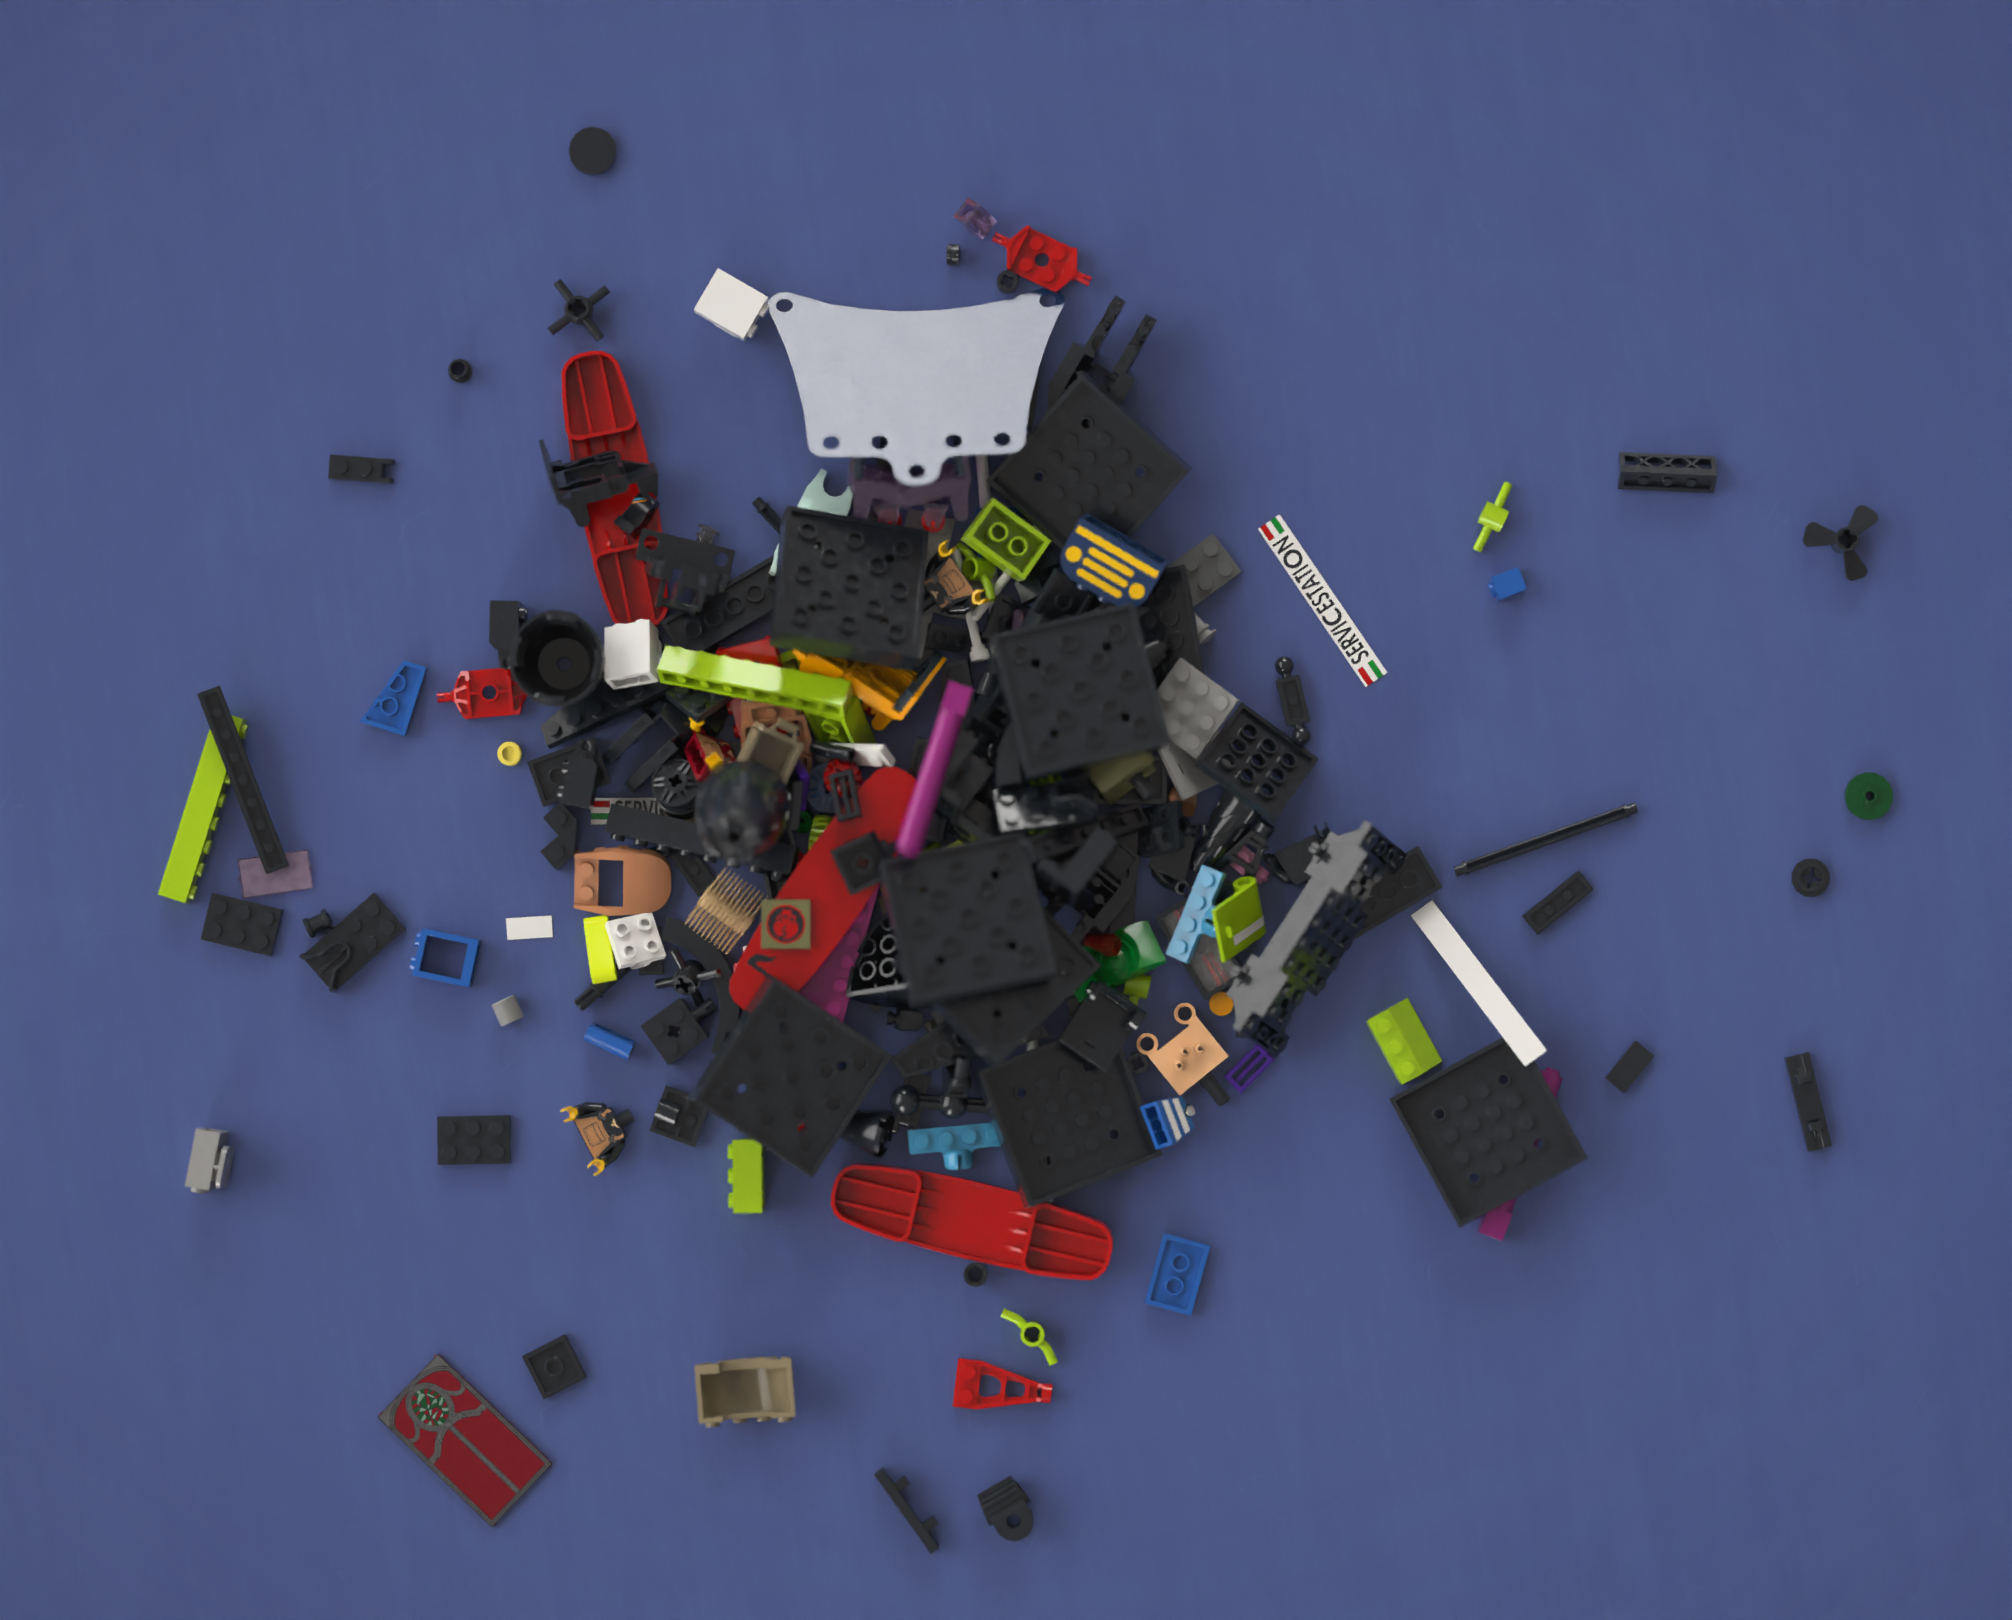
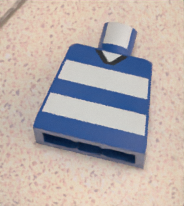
(1168, 1120)

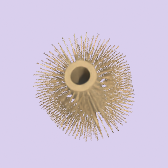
(725, 910)

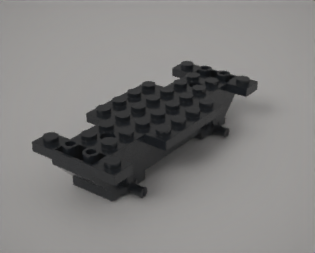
(1312, 934)

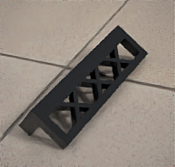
(1667, 476)

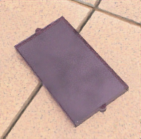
(291, 878)

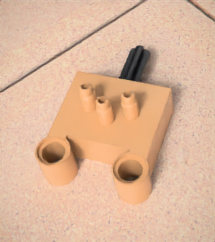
(1189, 1057)

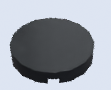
(592, 151)

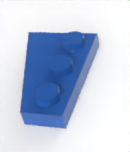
(398, 699)

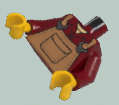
(706, 752)

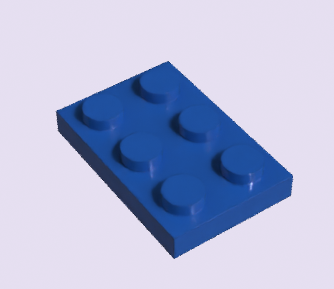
(1177, 1274)

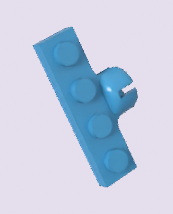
(1197, 915)
(953, 1142)

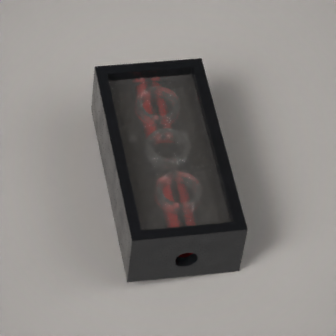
(1206, 965)

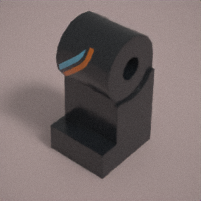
(637, 515)

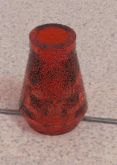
(1104, 943)

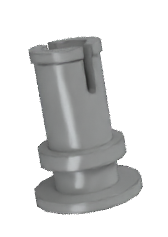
(1204, 632)

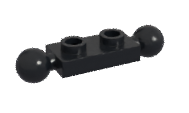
(1292, 700)

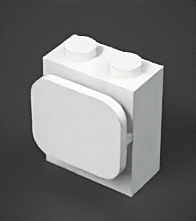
(732, 305)
(631, 654)

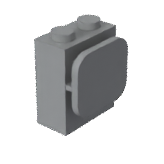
(209, 1161)

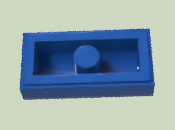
(609, 1040)

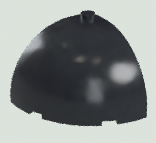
(873, 977)

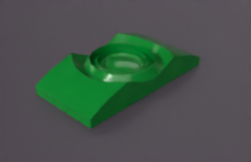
(1138, 955)

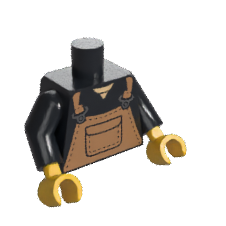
(948, 586)
(601, 1131)

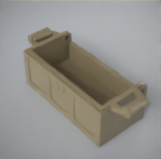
(772, 749)

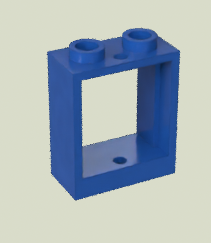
(469, 963)

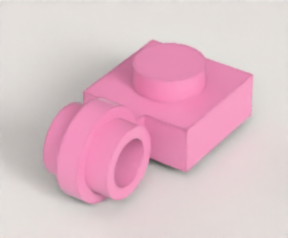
(1247, 855)

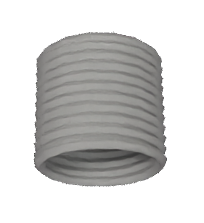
(507, 1010)

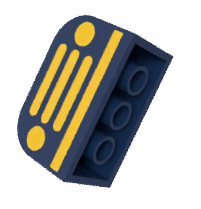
(1110, 563)

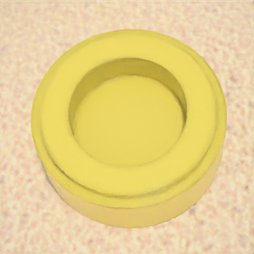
(509, 753)

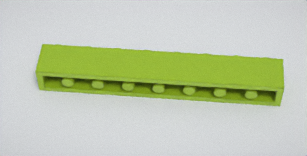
(755, 681)
(198, 822)

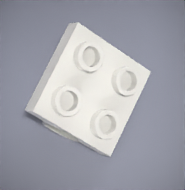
(635, 940)

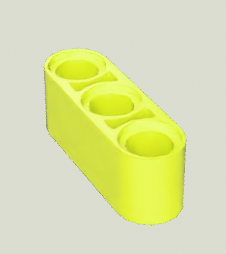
(599, 950)

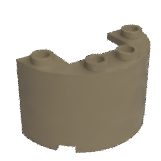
(745, 1390)

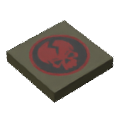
(785, 923)

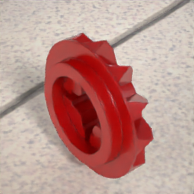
(839, 766)

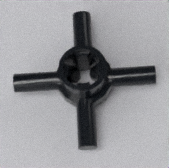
(585, 317)
(687, 976)

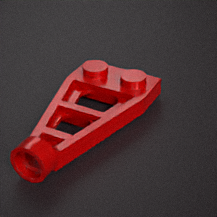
(968, 1382)

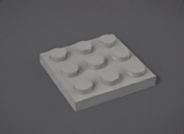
(1193, 707)

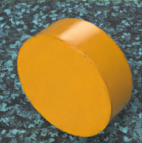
(1220, 1004)

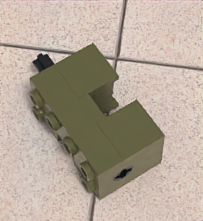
(1121, 776)

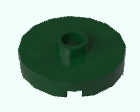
(1857, 802)

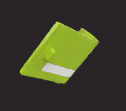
(1239, 918)

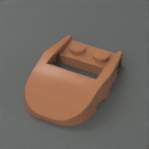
(770, 714)
(645, 880)

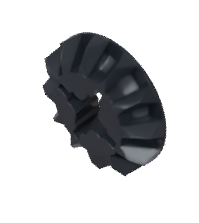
(1819, 871)

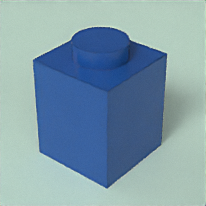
(1506, 584)

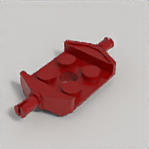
(1027, 245)
(470, 698)

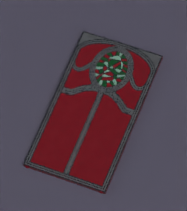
(465, 1440)

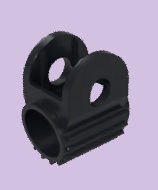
(1001, 1502)

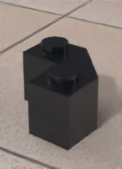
(566, 826)

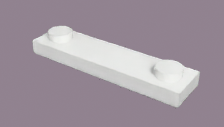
(866, 755)

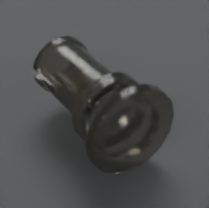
(706, 534)

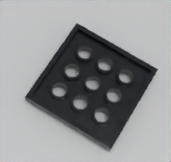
(1242, 762)

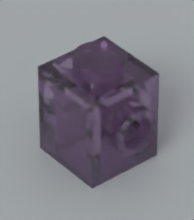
(975, 218)

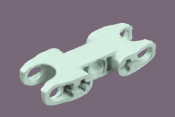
(817, 499)

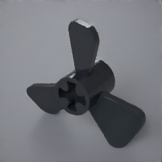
(1819, 535)

